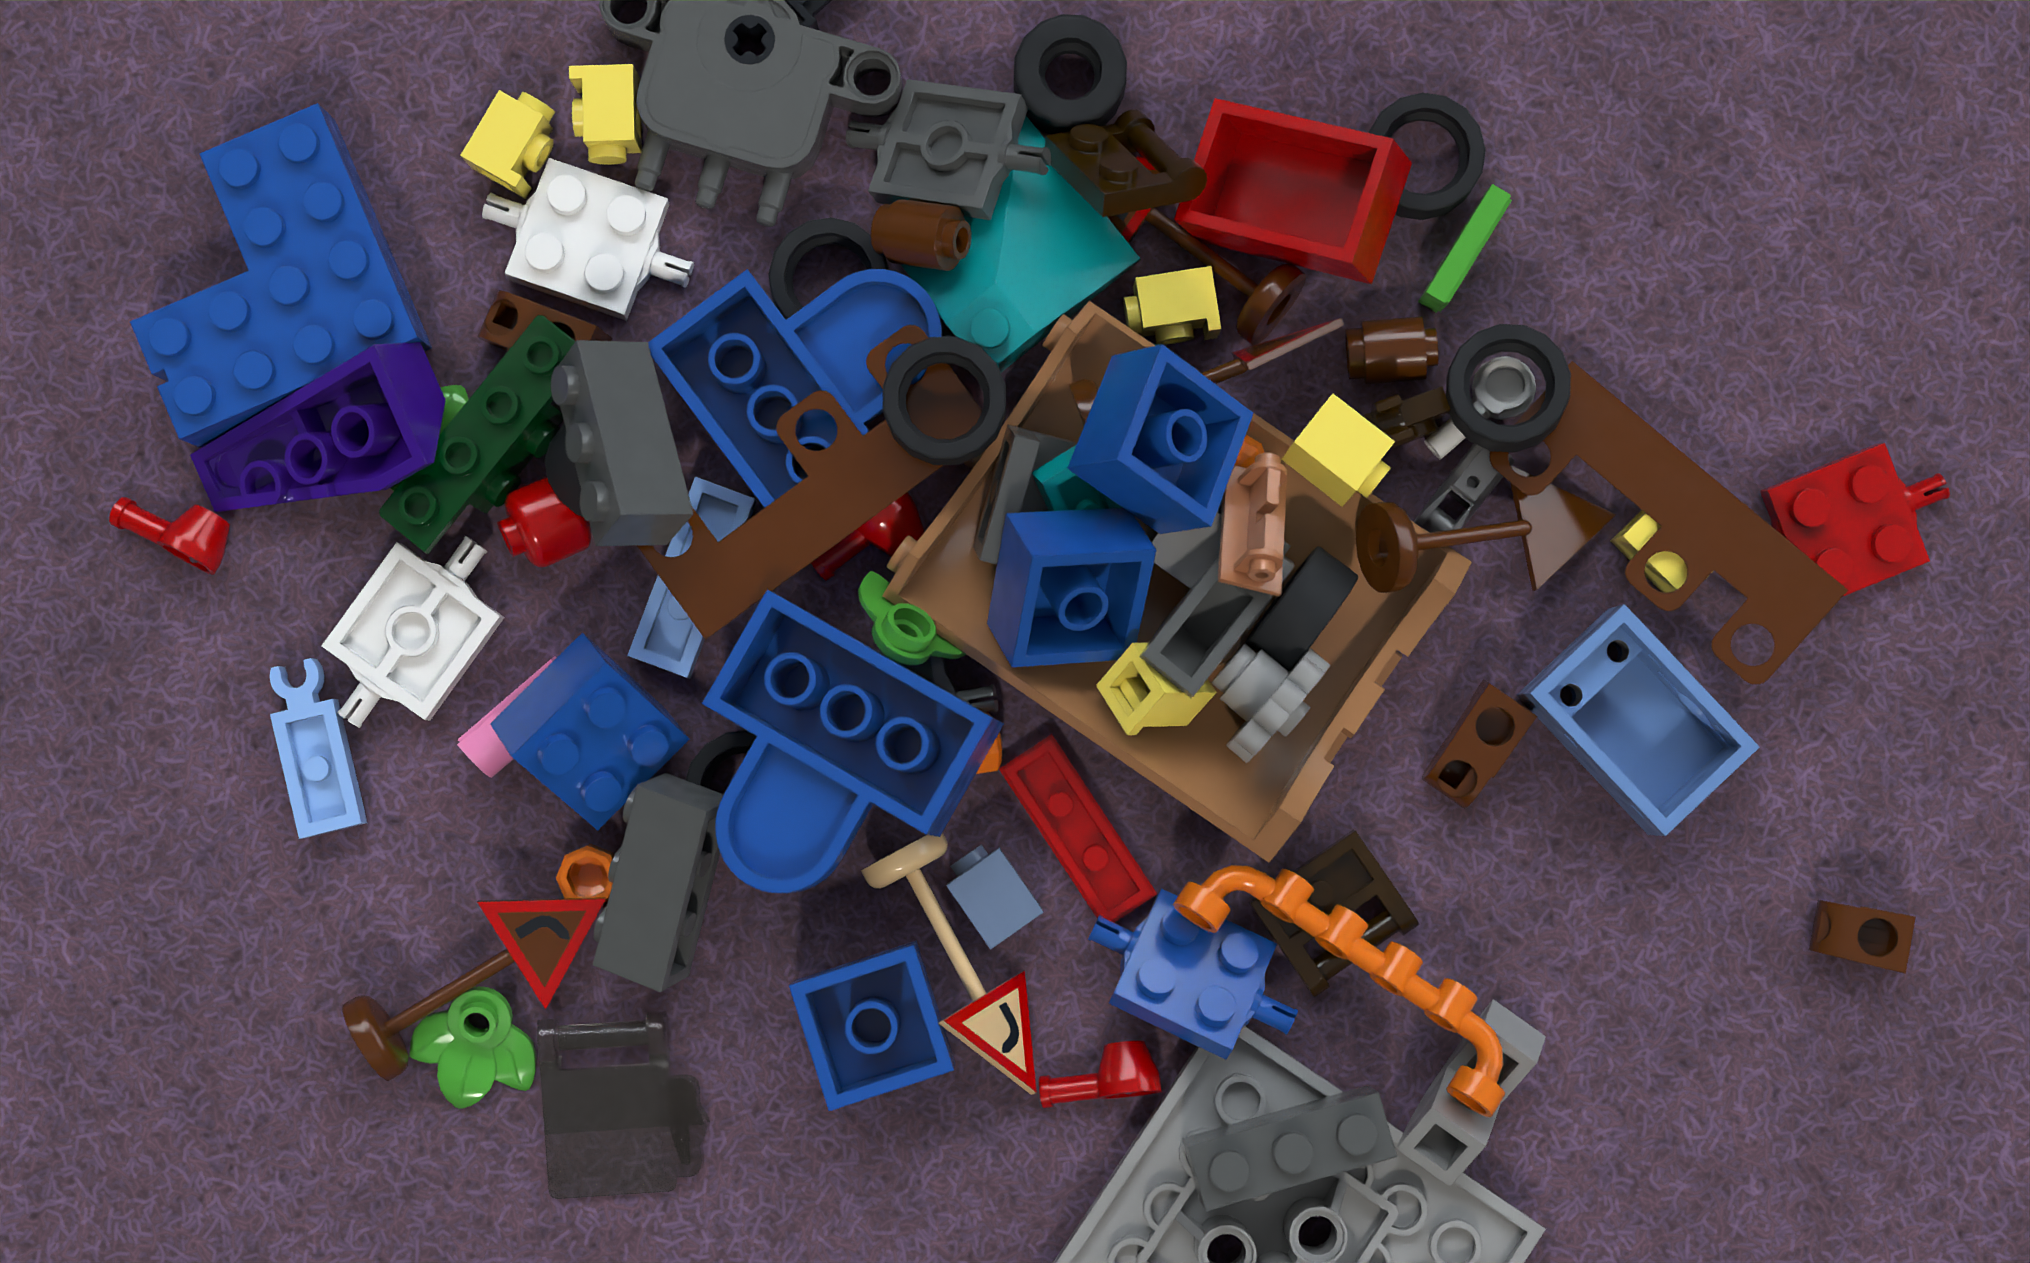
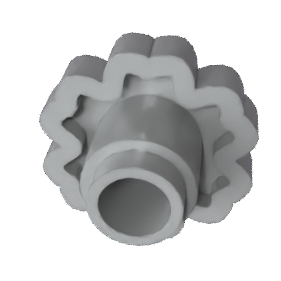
(1266, 695)

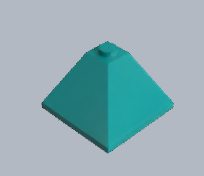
(1027, 264)

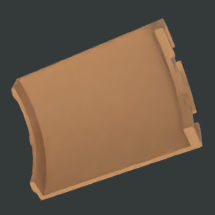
(1249, 801)

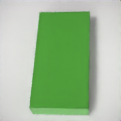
(1465, 249)

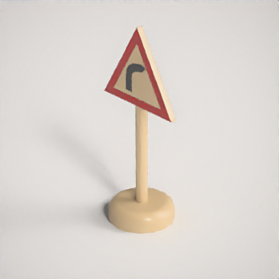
(995, 1021)

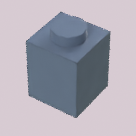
(992, 894)

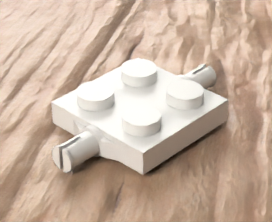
(587, 239)
(412, 631)

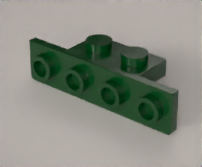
(486, 440)

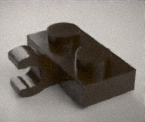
(1409, 418)

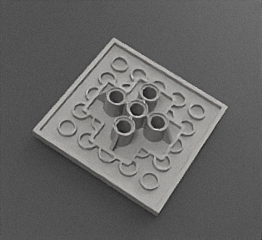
(1375, 1211)

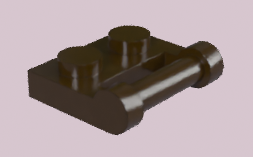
(1111, 179)
(1345, 877)

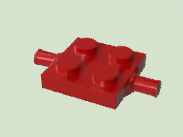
(1855, 516)

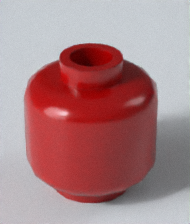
(542, 525)

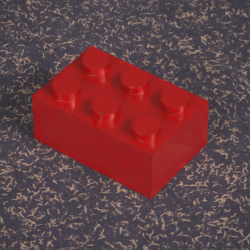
(1296, 190)

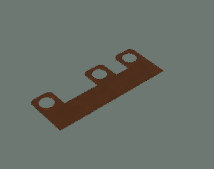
(841, 493)
(1696, 519)

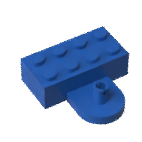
(749, 365)
(831, 741)

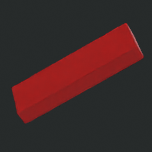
(1077, 830)

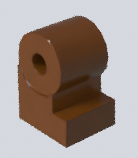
(1863, 935)

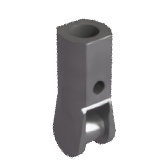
(1467, 484)

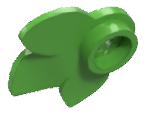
(902, 629)
(472, 1056)

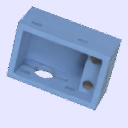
(1638, 721)

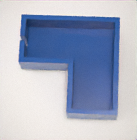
(313, 288)

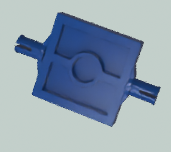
(1193, 979)

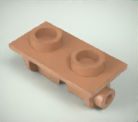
(1254, 526)

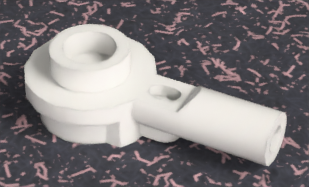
(1500, 391)

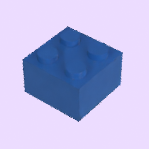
(1161, 440)
(1070, 586)
(588, 731)
(872, 1025)

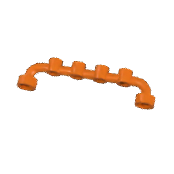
(1392, 969)

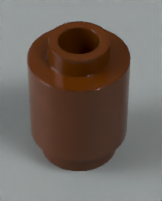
(921, 234)
(1391, 350)

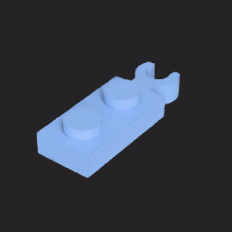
(315, 756)

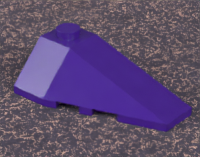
(334, 437)

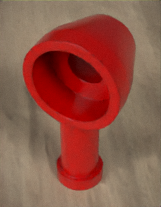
(883, 531)
(193, 534)
(1122, 1070)

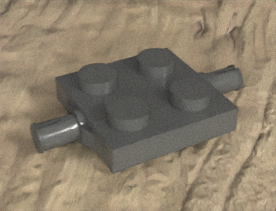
(949, 147)

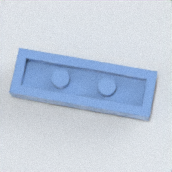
(666, 632)

